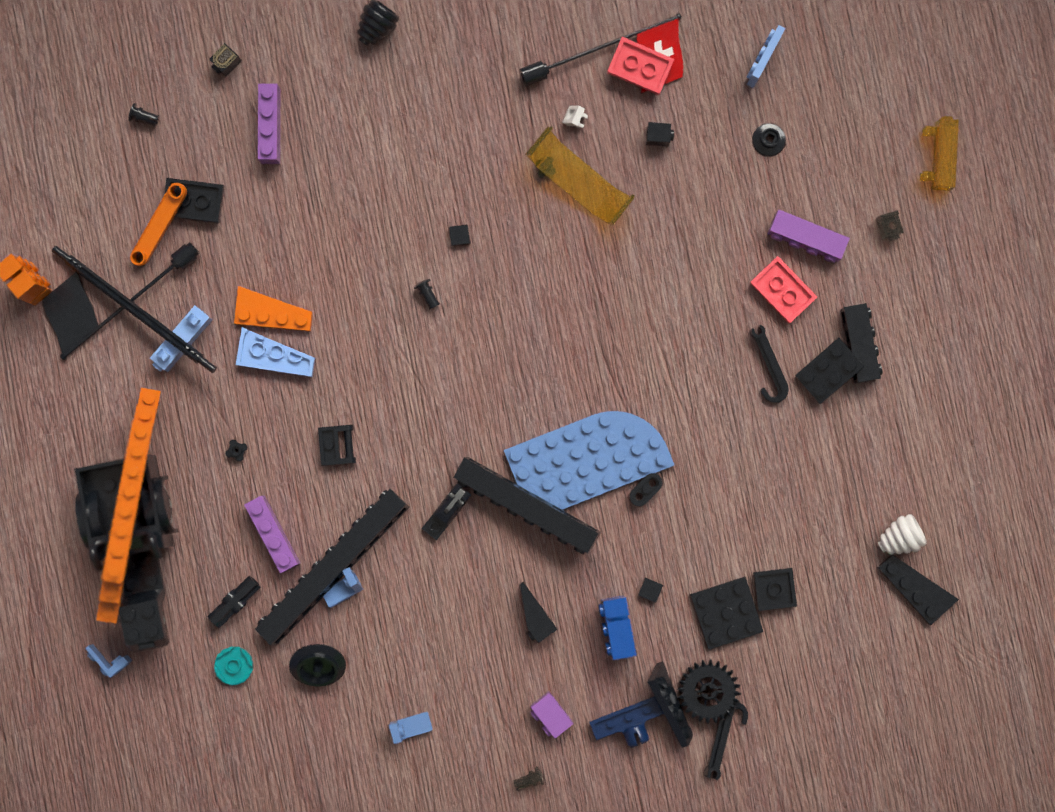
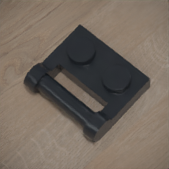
(330, 445)

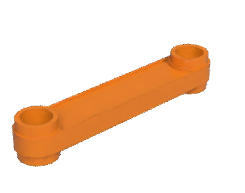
(158, 224)

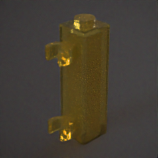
(944, 154)

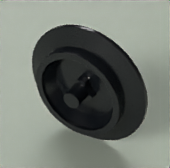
(317, 665)

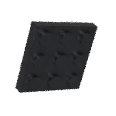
(726, 612)

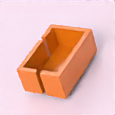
(25, 282)

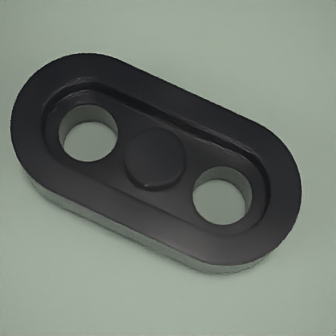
(645, 489)

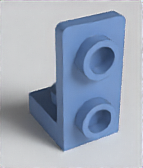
(343, 589)
(118, 663)
(410, 726)

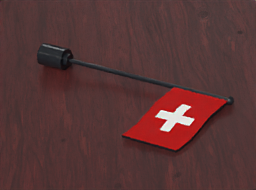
(659, 37)

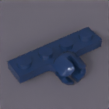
(628, 721)

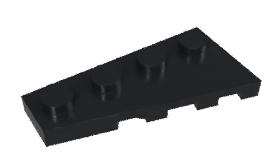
(666, 696)

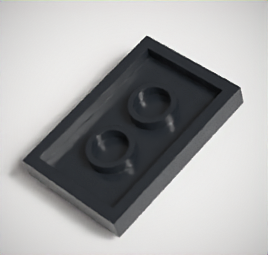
(201, 202)
(829, 370)

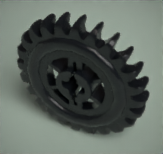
(690, 695)

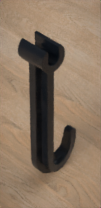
(772, 365)
(720, 741)

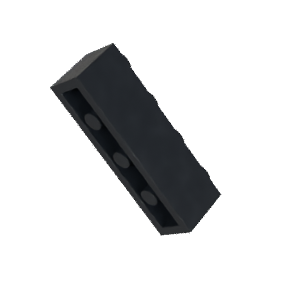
(860, 341)

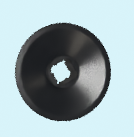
(764, 146)

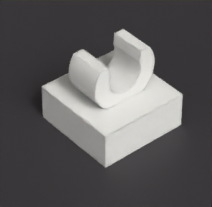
(574, 115)

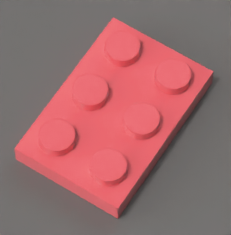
(640, 65)
(783, 290)

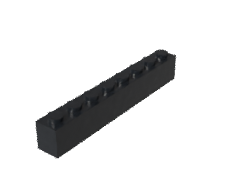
(526, 504)

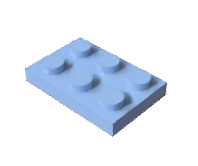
(764, 55)

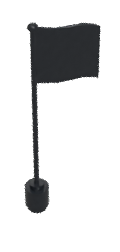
(73, 313)

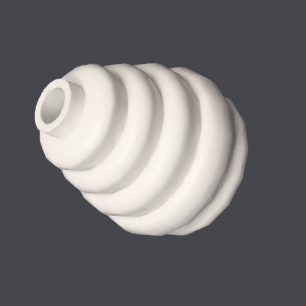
(902, 536)

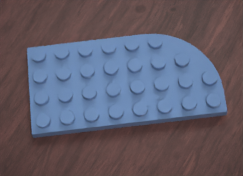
(588, 458)

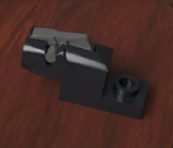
(446, 511)

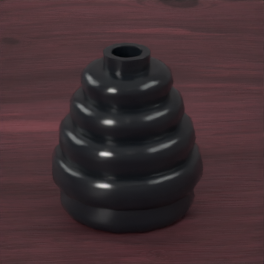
(376, 22)

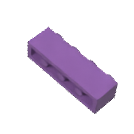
(269, 123)
(808, 236)
(272, 534)

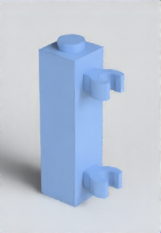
(189, 330)

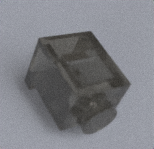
(883, 224)

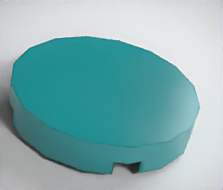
(233, 665)

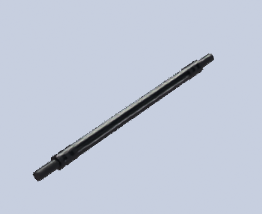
(134, 309)

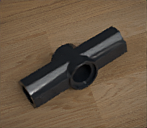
(234, 601)

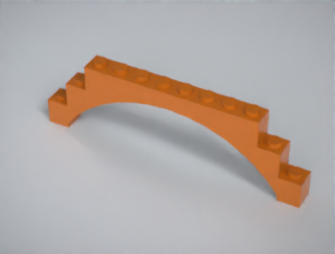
(127, 505)

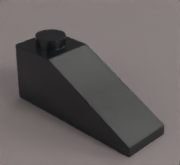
(537, 620)

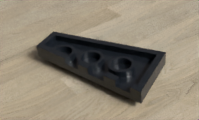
(922, 593)

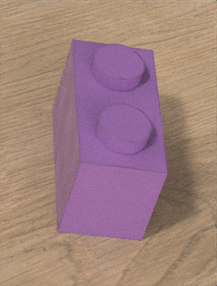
(551, 715)

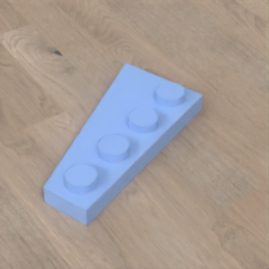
(266, 354)

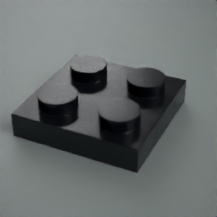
(775, 589)

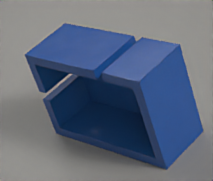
(617, 627)

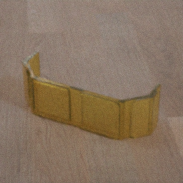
(577, 178)

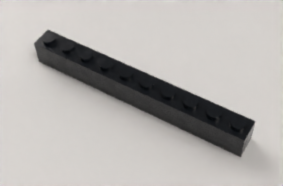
(329, 570)

